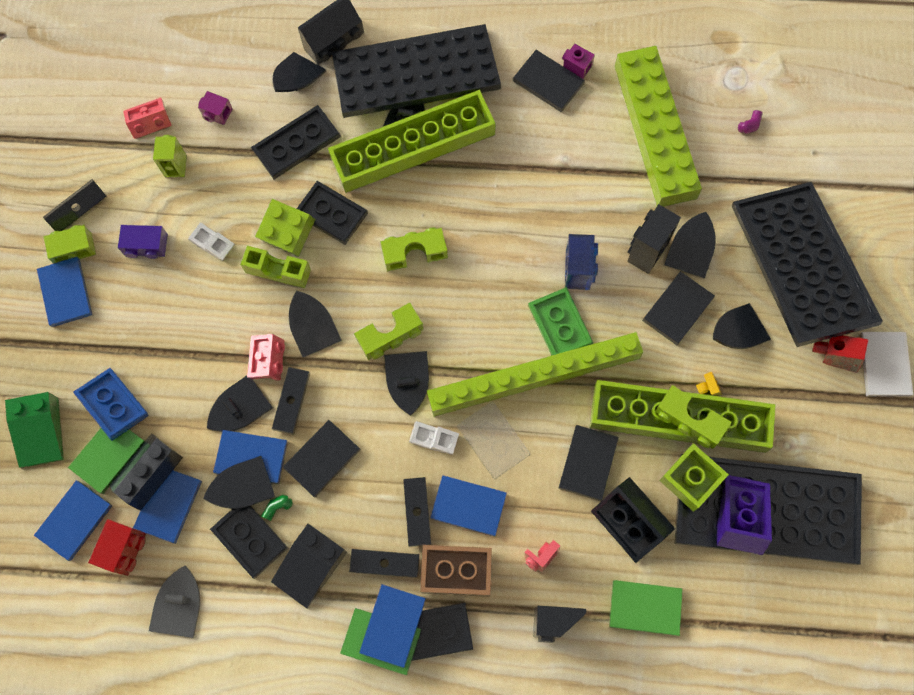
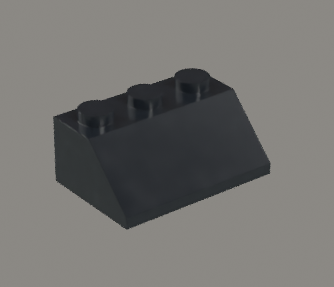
(330, 30)
(145, 472)
(633, 519)
(554, 622)

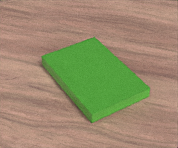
(560, 322)
(104, 459)
(645, 607)
(355, 637)

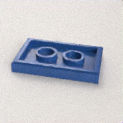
(64, 292)
(110, 404)
(240, 447)
(468, 505)
(169, 507)
(73, 520)
(392, 625)

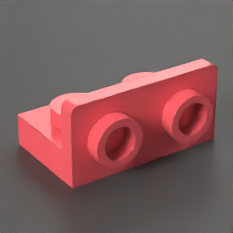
(147, 118)
(266, 357)
(546, 555)

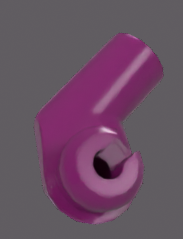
(751, 125)

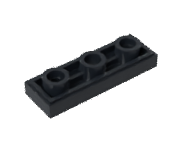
(85, 198)
(293, 388)
(416, 498)
(370, 563)

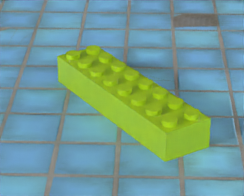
(657, 127)
(412, 141)
(633, 408)

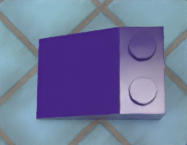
(745, 515)

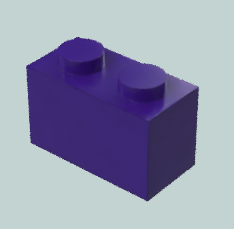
(142, 241)

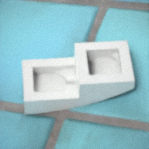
(211, 242)
(433, 438)

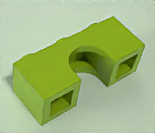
(429, 241)
(288, 271)
(376, 343)
(674, 410)

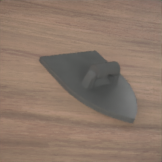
(177, 605)

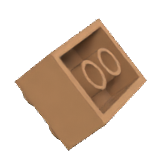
(456, 570)

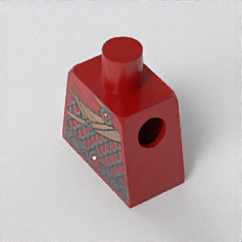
(843, 352)

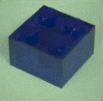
(580, 261)

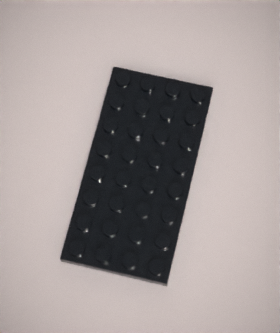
(415, 70)
(806, 264)
(811, 512)

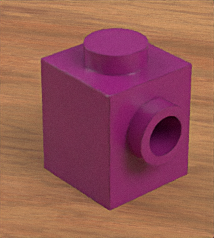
(578, 60)
(215, 108)

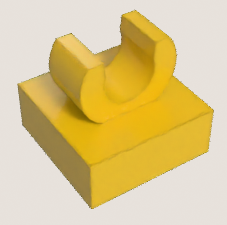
(711, 385)

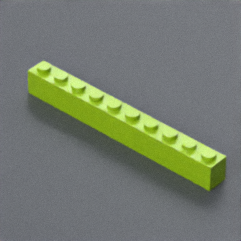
(534, 374)

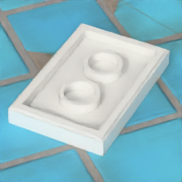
(887, 364)

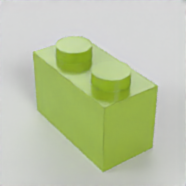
(169, 156)
(69, 244)

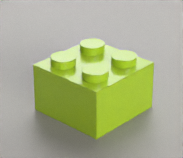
(285, 227)
(693, 477)

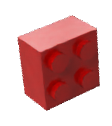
(117, 548)

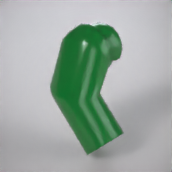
(276, 503)

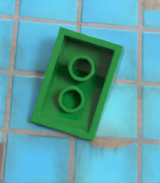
(35, 429)

